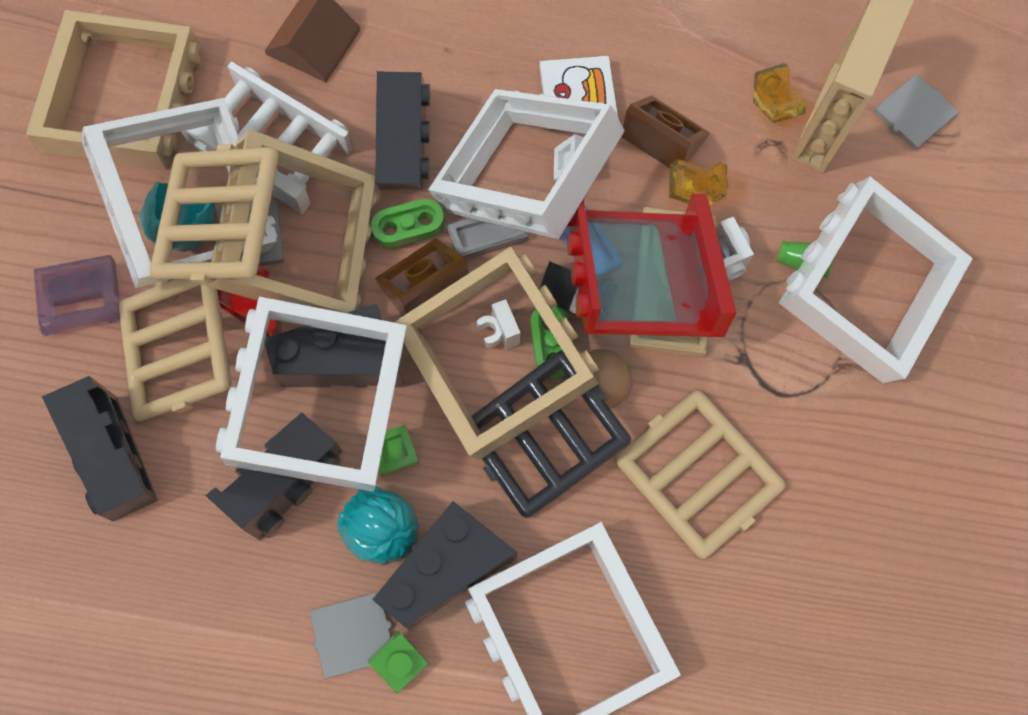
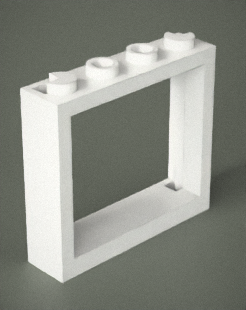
(100, 136)
(546, 218)
(922, 316)
(248, 363)
(625, 594)

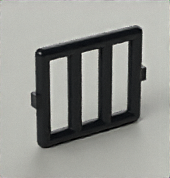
(588, 460)

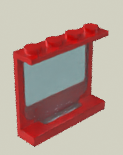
(650, 272)

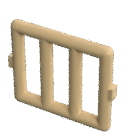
(179, 195)
(133, 339)
(679, 517)

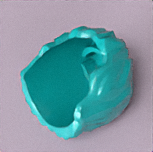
(189, 215)
(378, 526)

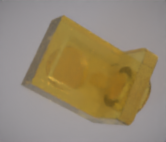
(775, 94)
(692, 179)

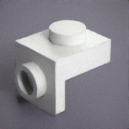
(734, 247)

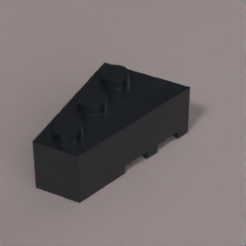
(401, 130)
(327, 357)
(101, 448)
(260, 498)
(442, 566)

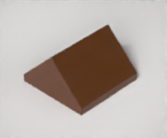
(314, 37)
(662, 131)
(422, 275)

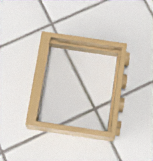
(64, 68)
(851, 81)
(356, 234)
(474, 442)

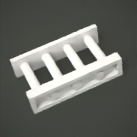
(289, 188)

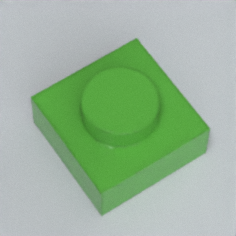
(397, 451)
(397, 662)

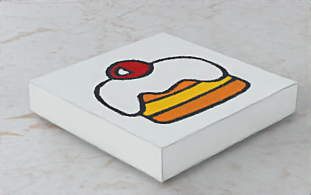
(579, 78)

